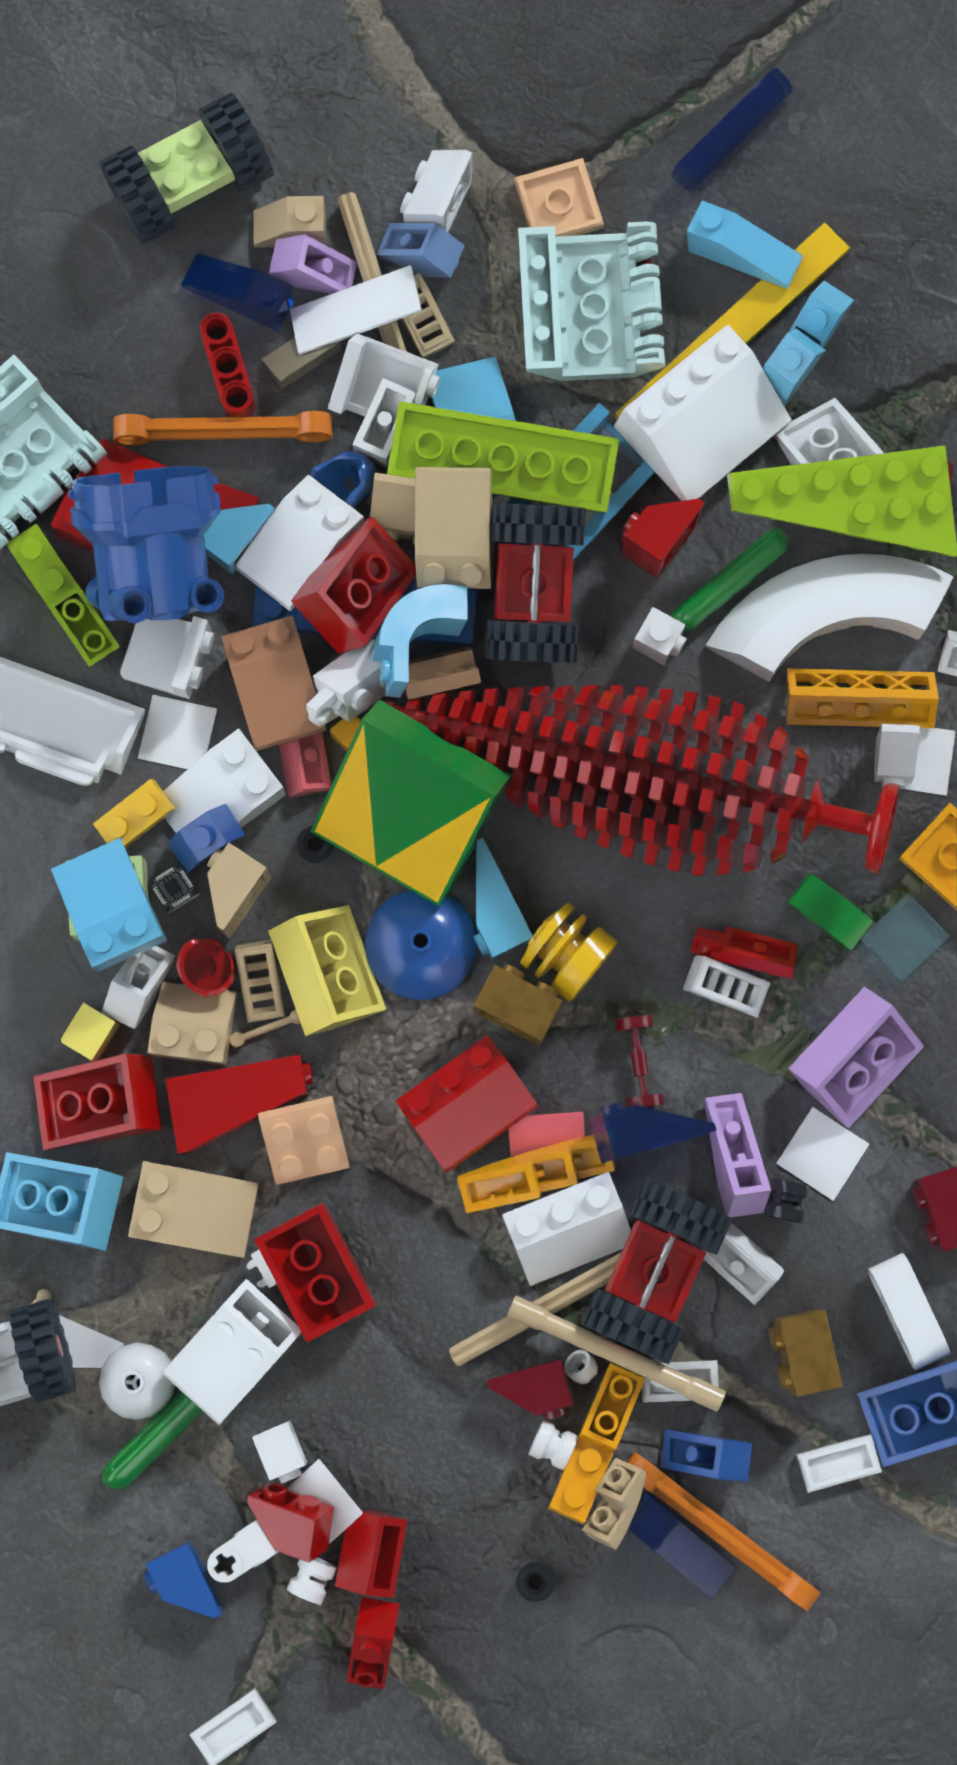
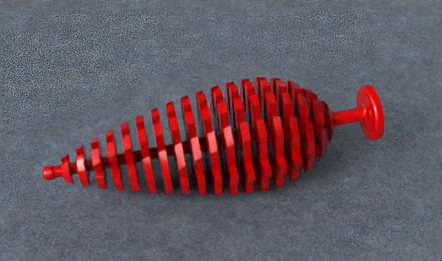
(650, 772)

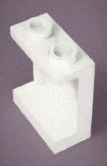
(368, 363)

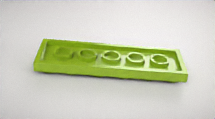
(523, 457)

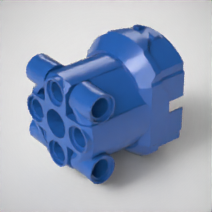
(149, 542)

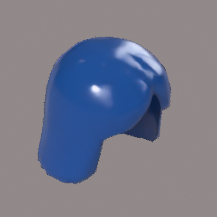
(351, 464)

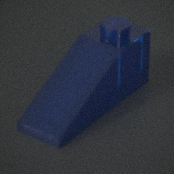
(240, 290)
(641, 1129)
(680, 1546)

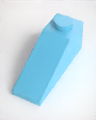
(741, 245)
(498, 918)

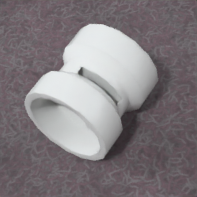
(553, 1445)
(311, 1587)

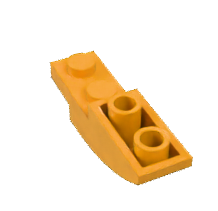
(596, 1443)

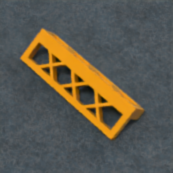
(862, 702)

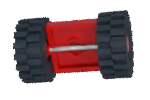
(534, 583)
(656, 1270)

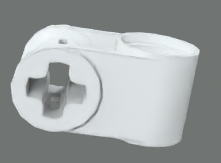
(248, 1547)

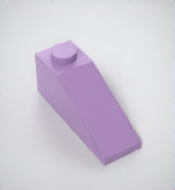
(736, 1157)

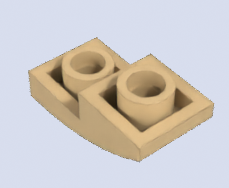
(620, 1495)

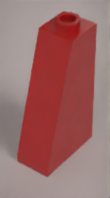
(226, 1099)

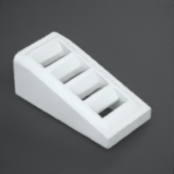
(698, 972)

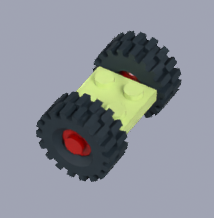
(186, 167)

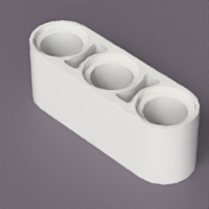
(909, 1311)

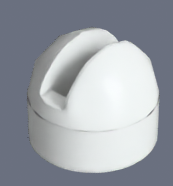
(574, 1361)

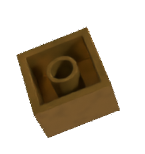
(518, 1004)
(805, 1353)

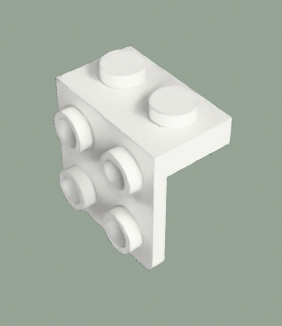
(168, 654)

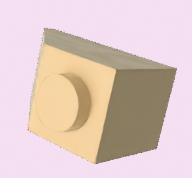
(290, 218)

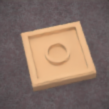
(560, 198)

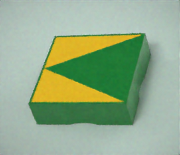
(409, 802)

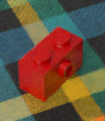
(371, 1554)

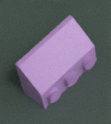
(856, 1056)

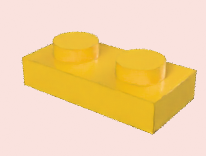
(135, 814)

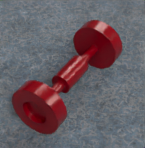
(639, 1060)

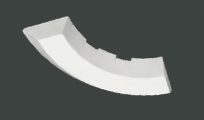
(824, 599)

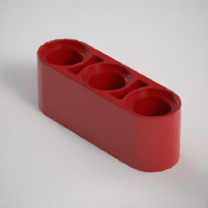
(225, 351)

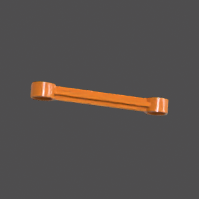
(140, 429)
(726, 1535)

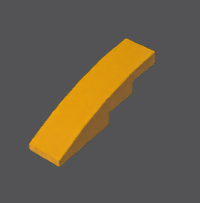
(531, 1173)

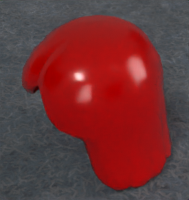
(205, 967)

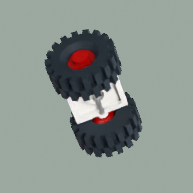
(34, 1355)

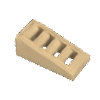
(432, 310)
(257, 948)

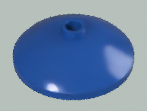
(423, 971)

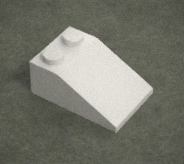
(824, 436)
(297, 540)
(226, 775)

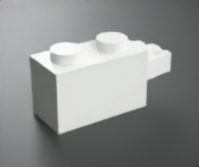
(346, 686)

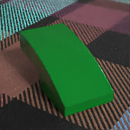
(829, 911)

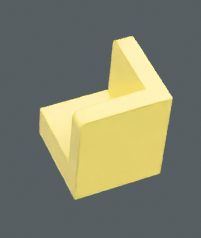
(89, 1032)

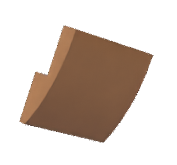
(442, 672)

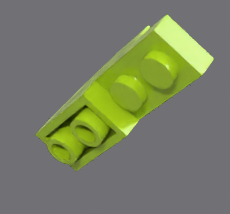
(62, 595)

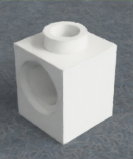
(280, 1452)

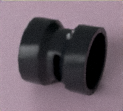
(789, 1192)

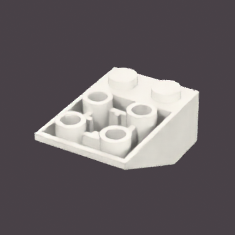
(232, 1351)

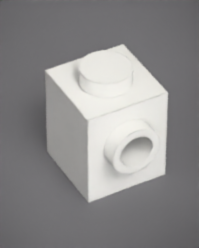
(660, 637)

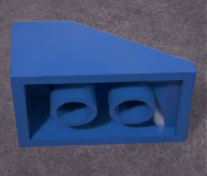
(913, 1414)

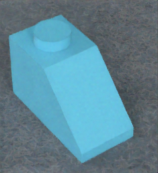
(792, 363)
(234, 532)

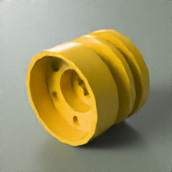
(568, 951)

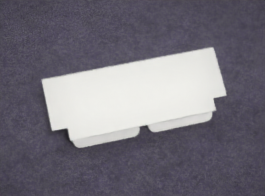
(64, 725)

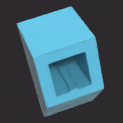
(822, 313)

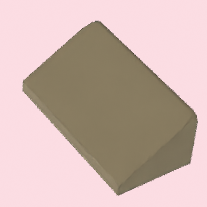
(288, 365)

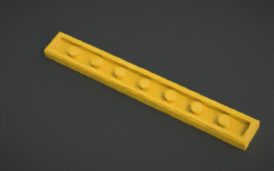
(766, 299)

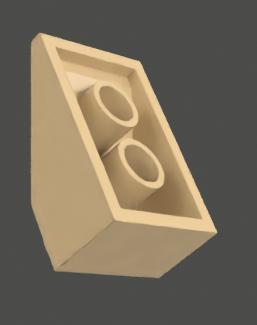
(454, 527)
(193, 1209)

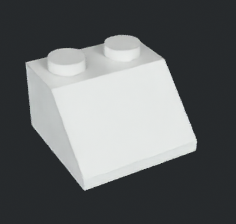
(439, 188)

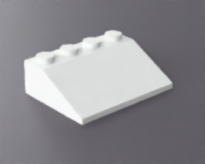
(704, 416)

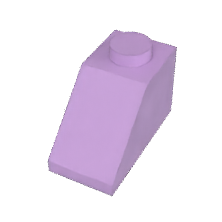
(311, 265)

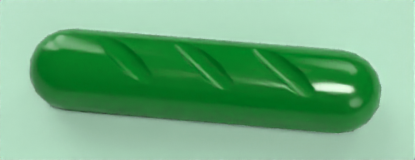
(731, 579)
(150, 1442)

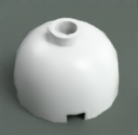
(154, 1389)

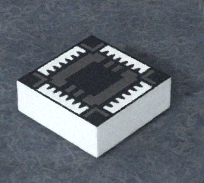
(173, 888)

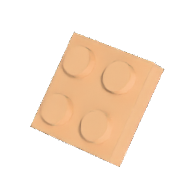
(303, 1140)

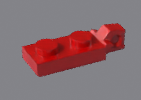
(747, 950)

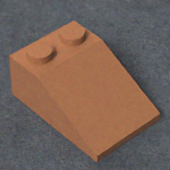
(272, 682)

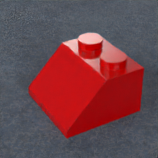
(659, 532)

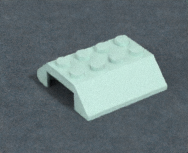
(590, 303)
(35, 448)

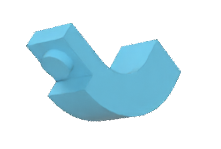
(421, 612)

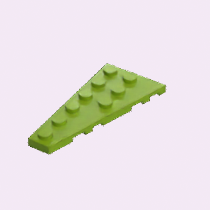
(873, 497)

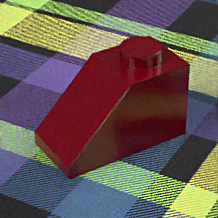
(536, 1389)

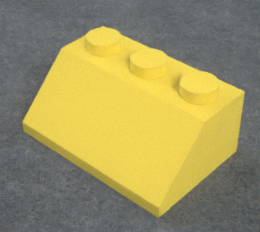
(326, 969)

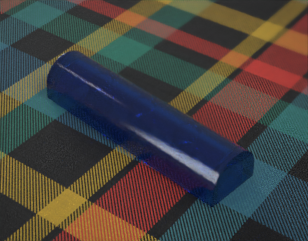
(732, 130)

